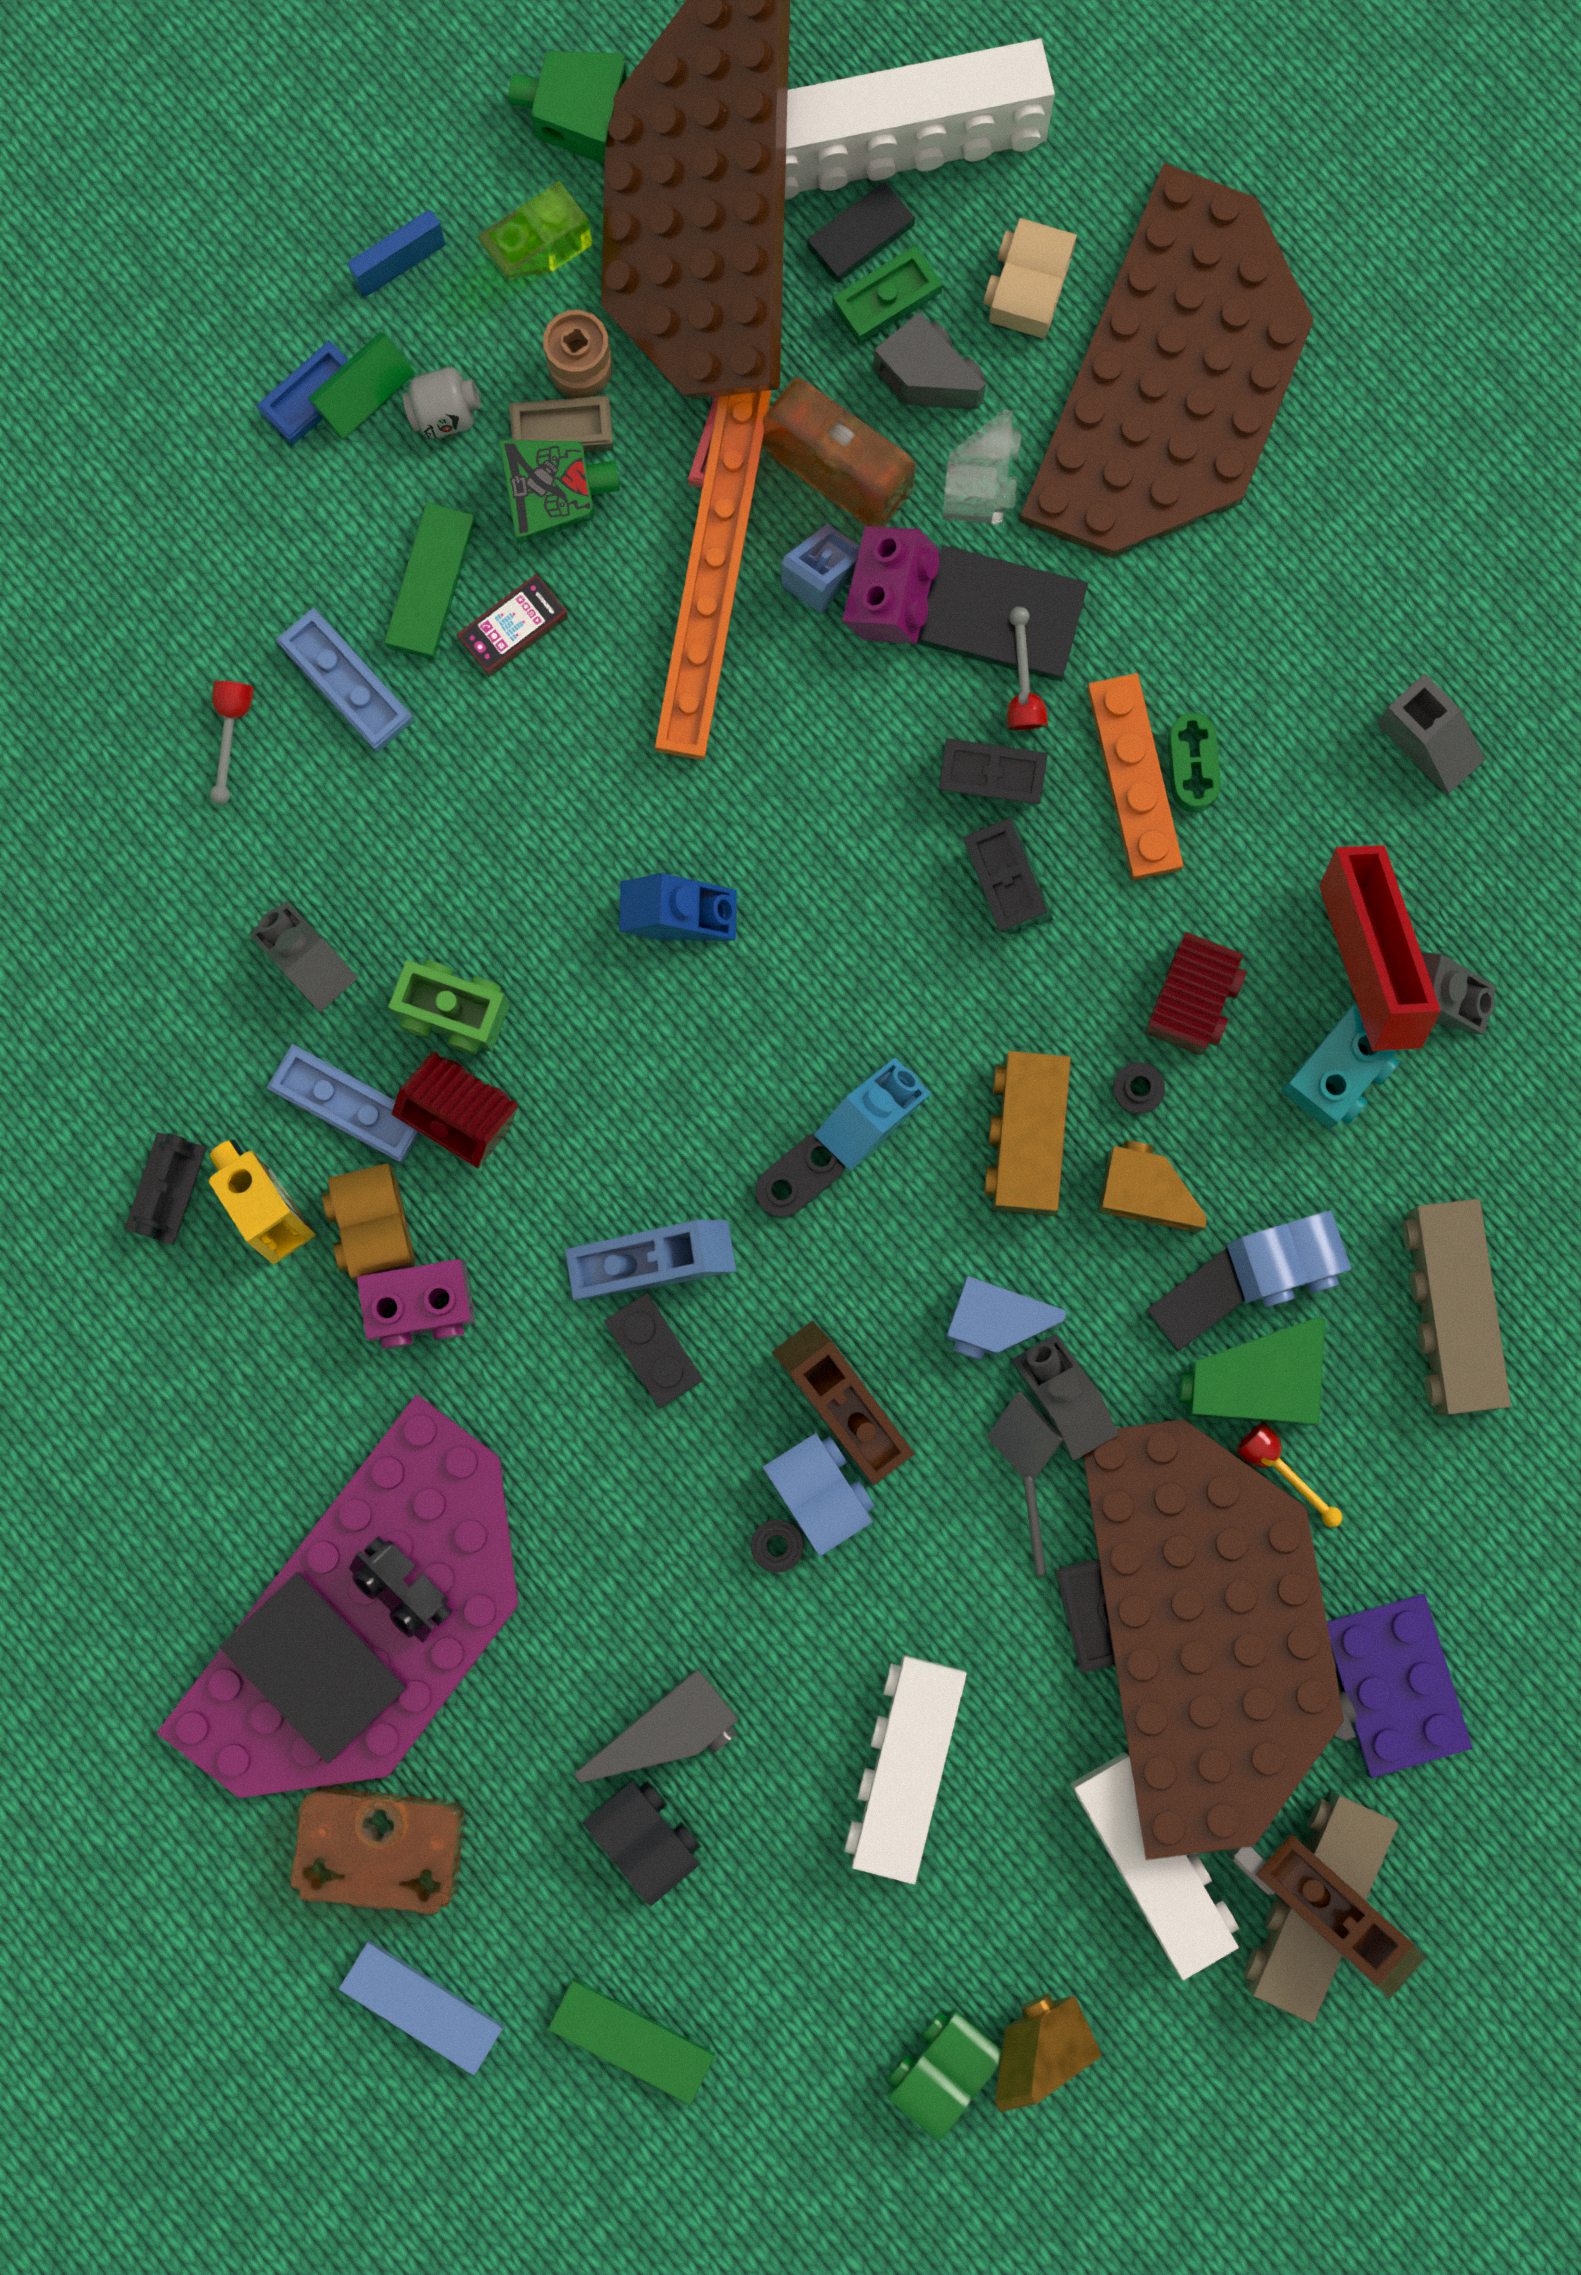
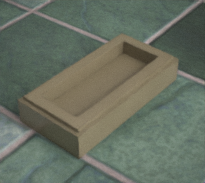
(565, 420)

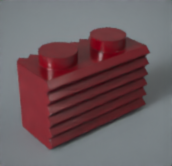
(1195, 994)
(455, 1109)

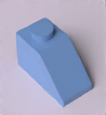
(996, 1319)

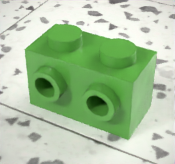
(460, 1009)

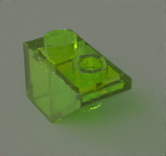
(538, 234)

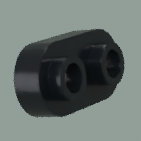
(801, 1174)

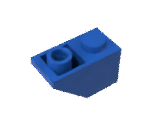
(677, 909)

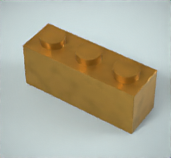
(1028, 1133)

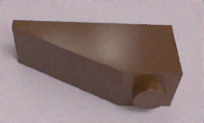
(843, 1402)
(1341, 1916)

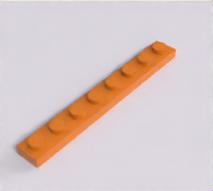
(712, 575)

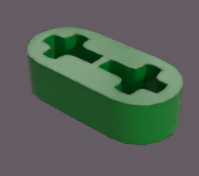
(1205, 760)

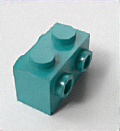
(1341, 1068)

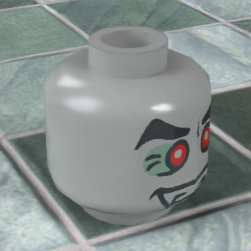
(441, 403)

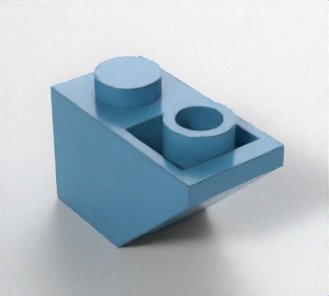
(872, 1113)

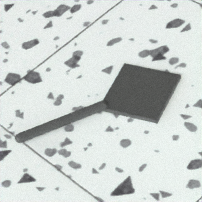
(1028, 1445)

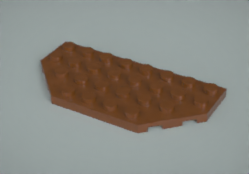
(702, 198)
(1175, 374)
(1209, 1635)

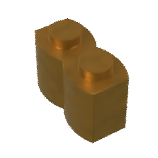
(369, 1222)

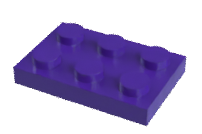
(1398, 1685)

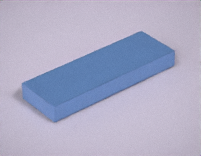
(345, 680)
(342, 1103)
(421, 2007)

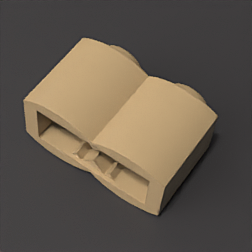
(1031, 278)

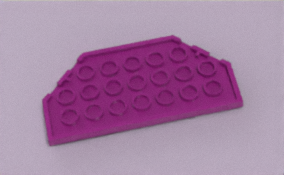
(446, 1511)

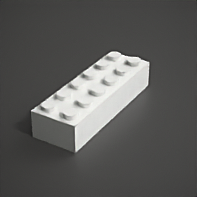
(917, 117)

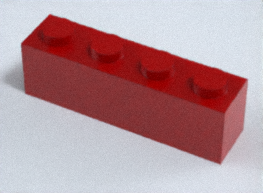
(1379, 948)

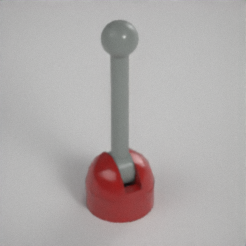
(231, 702)
(1026, 709)

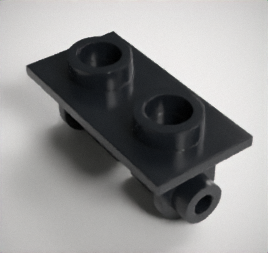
(165, 1188)
(409, 1606)

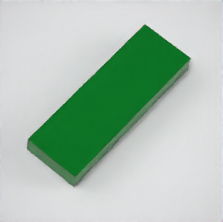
(430, 581)
(632, 2041)

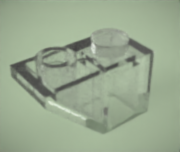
(978, 473)

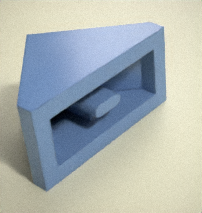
(819, 567)

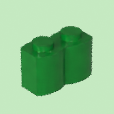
(945, 2073)

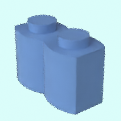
(1289, 1258)
(819, 1493)

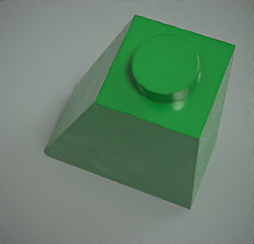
(1260, 1380)

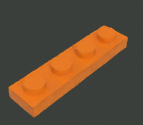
(1134, 777)

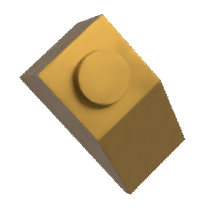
(1147, 1189)
(1043, 2051)

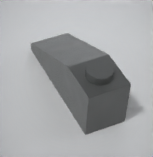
(673, 1729)

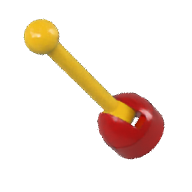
(1263, 1449)

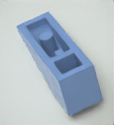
(651, 1259)

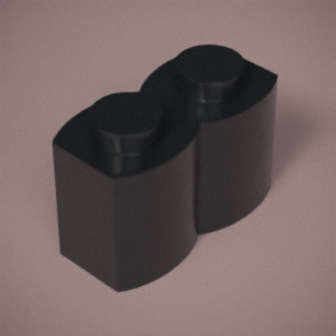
(642, 1840)

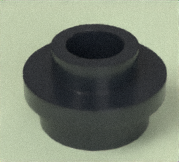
(1131, 1102)
(794, 1546)

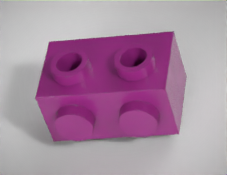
(891, 585)
(416, 1296)

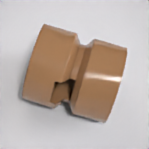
(577, 353)

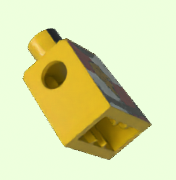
(257, 1202)

